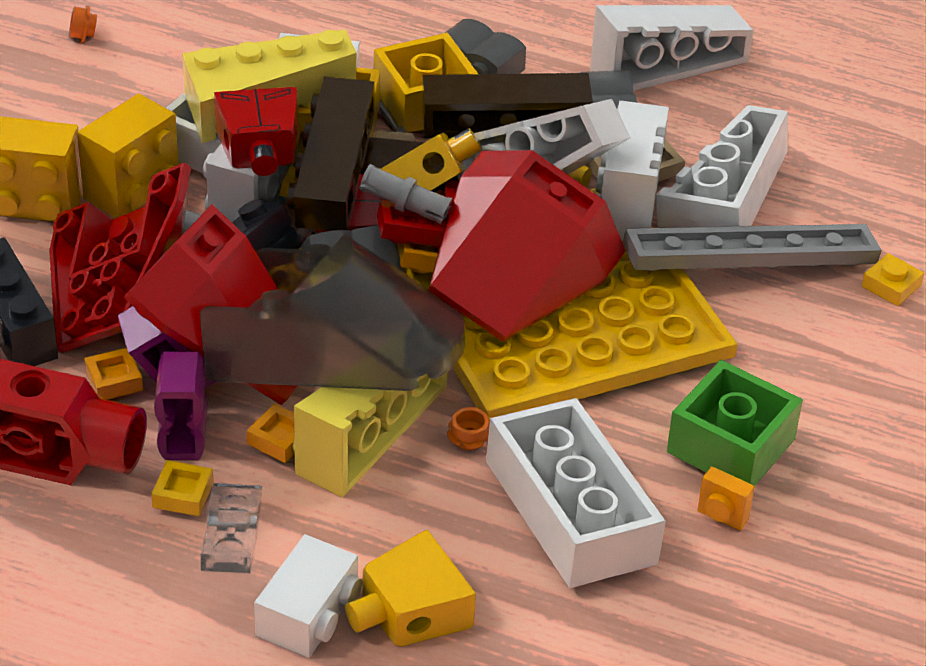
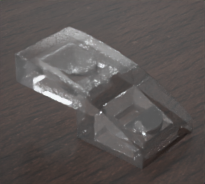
(231, 528)

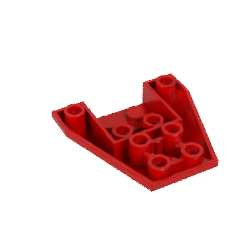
(521, 242)
(103, 257)
(201, 269)

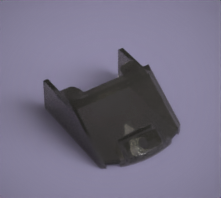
(333, 323)

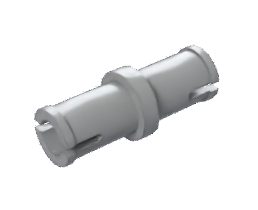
(405, 194)

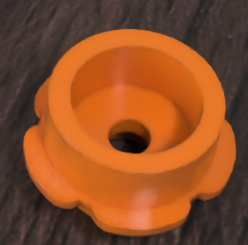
(82, 23)
(469, 428)

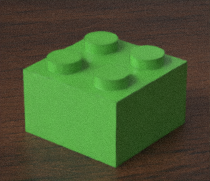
(734, 423)

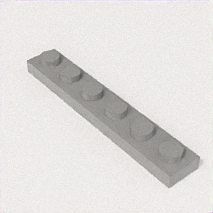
(750, 246)

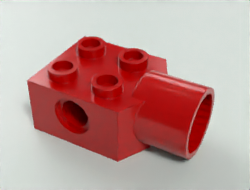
(59, 425)

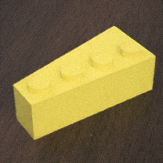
(264, 65)
(350, 429)

